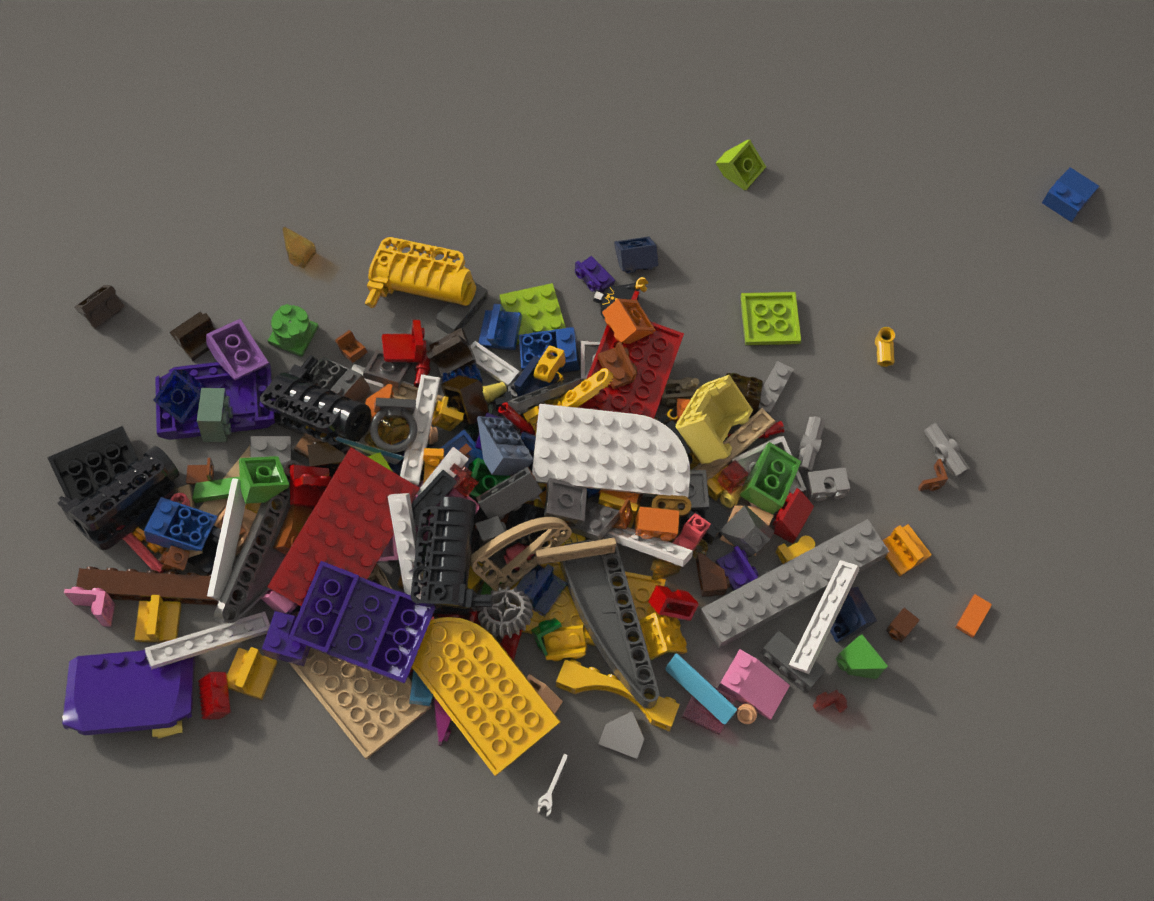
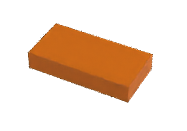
(973, 615)

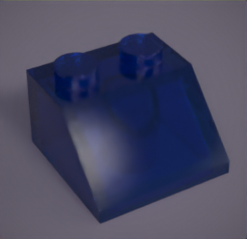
(180, 395)

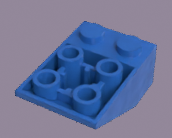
(536, 344)
(179, 526)

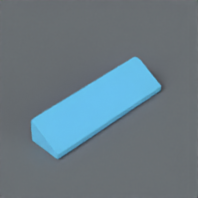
(701, 689)

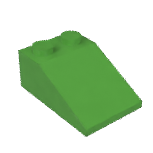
(770, 479)

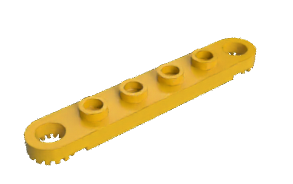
(585, 390)

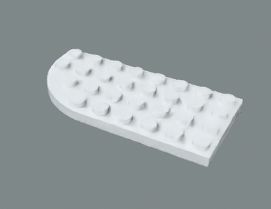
(609, 451)

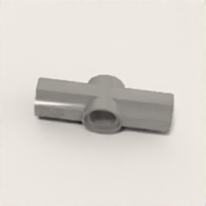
(810, 444)
(947, 450)

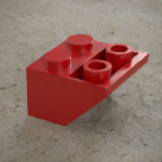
(792, 516)

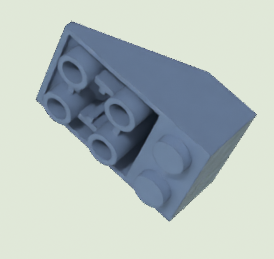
(502, 446)

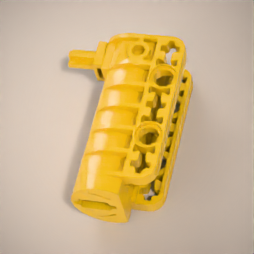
(419, 274)

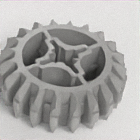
(510, 616)

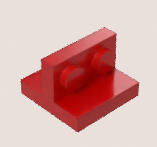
(307, 484)

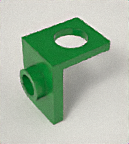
(542, 629)

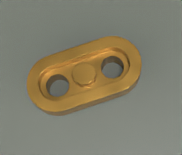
(671, 503)

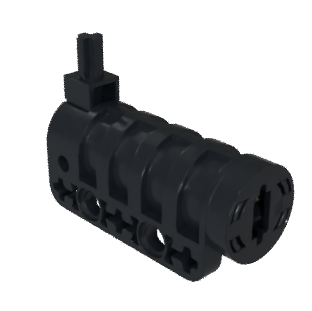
(315, 407)
(123, 500)

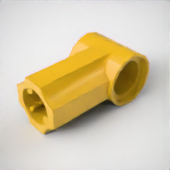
(885, 348)

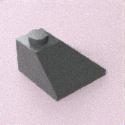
(747, 531)

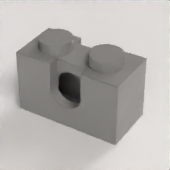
(835, 478)

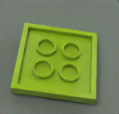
(538, 308)
(770, 318)

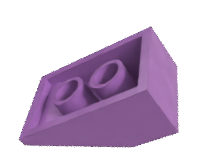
(235, 349)

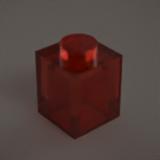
(732, 477)

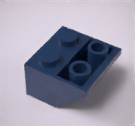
(853, 616)

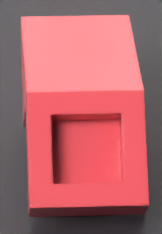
(692, 532)

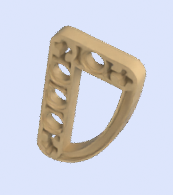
(499, 575)

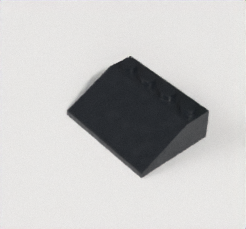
(92, 463)

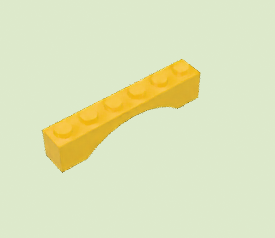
(578, 679)

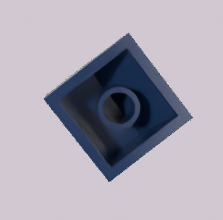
(636, 254)

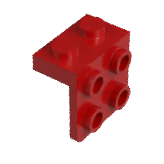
(405, 346)

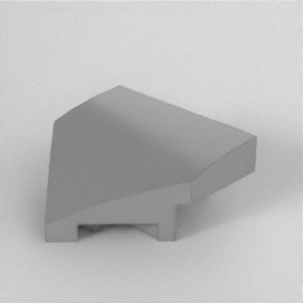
(623, 735)

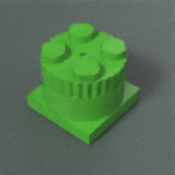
(292, 329)

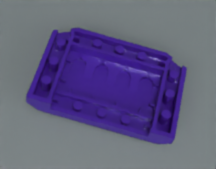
(244, 398)
(125, 695)

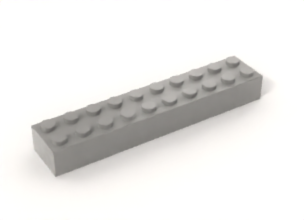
(790, 584)

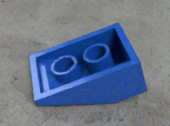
(1070, 194)

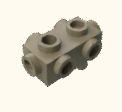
(679, 389)

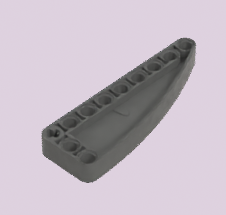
(265, 558)
(597, 604)

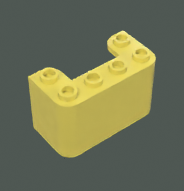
(710, 416)

